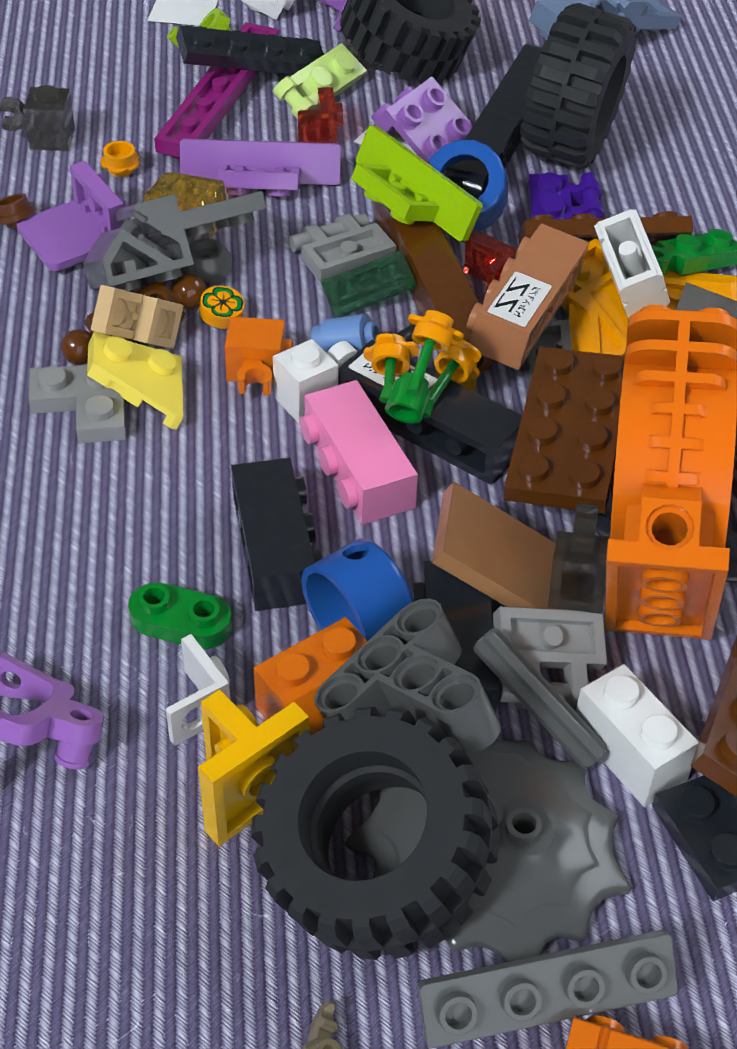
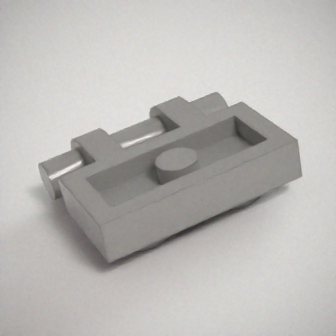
(341, 245)
(555, 640)

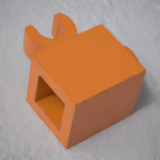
(251, 350)

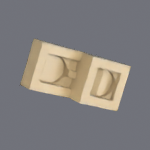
(136, 317)

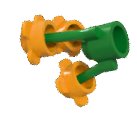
(409, 396)

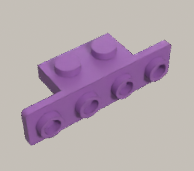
(261, 164)

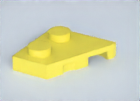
(138, 374)

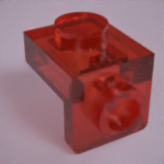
(321, 124)
(486, 257)

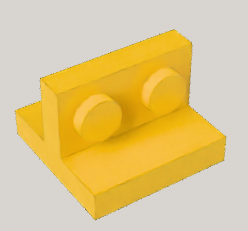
(240, 760)

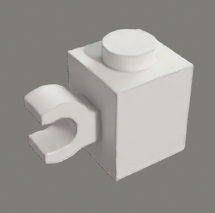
(305, 371)

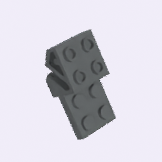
(160, 239)

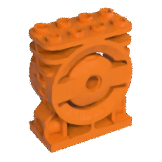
(673, 473)

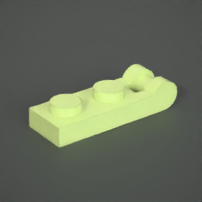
(334, 69)

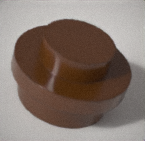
(15, 208)

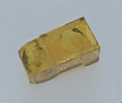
(189, 190)

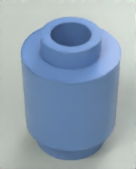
(354, 329)

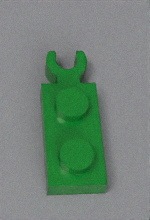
(696, 252)

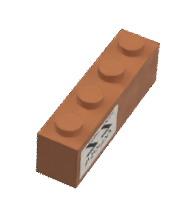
(526, 295)

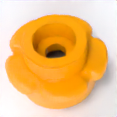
(119, 158)

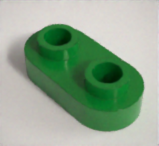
(174, 613)

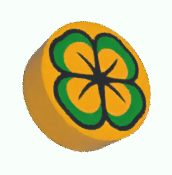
(219, 304)

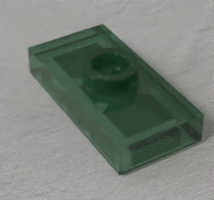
(368, 284)

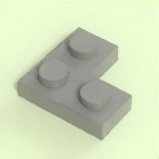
(68, 388)

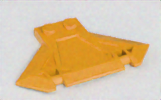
(597, 312)

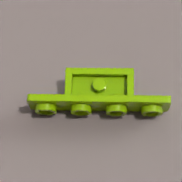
(412, 186)

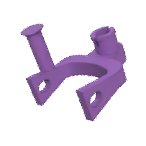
(59, 718)

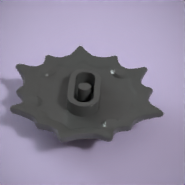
(550, 856)

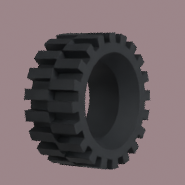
(412, 35)

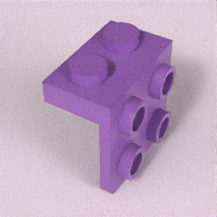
(424, 118)
(68, 231)

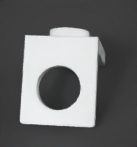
(208, 676)

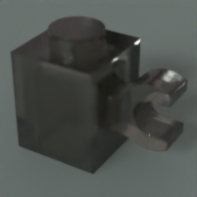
(44, 115)
(579, 565)

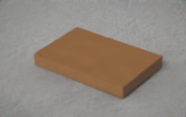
(493, 551)

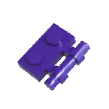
(554, 195)

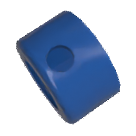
(496, 193)
(356, 584)

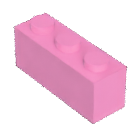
(359, 452)

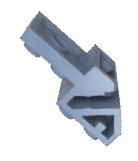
(643, 13)

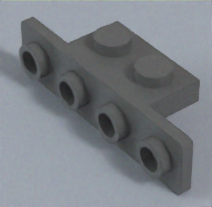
(547, 988)

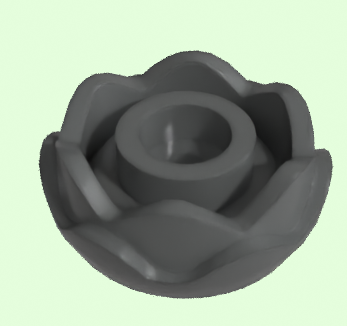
(210, 260)

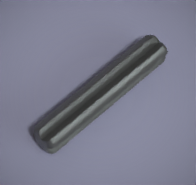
(540, 698)

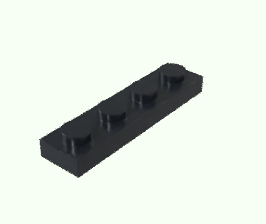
(246, 50)

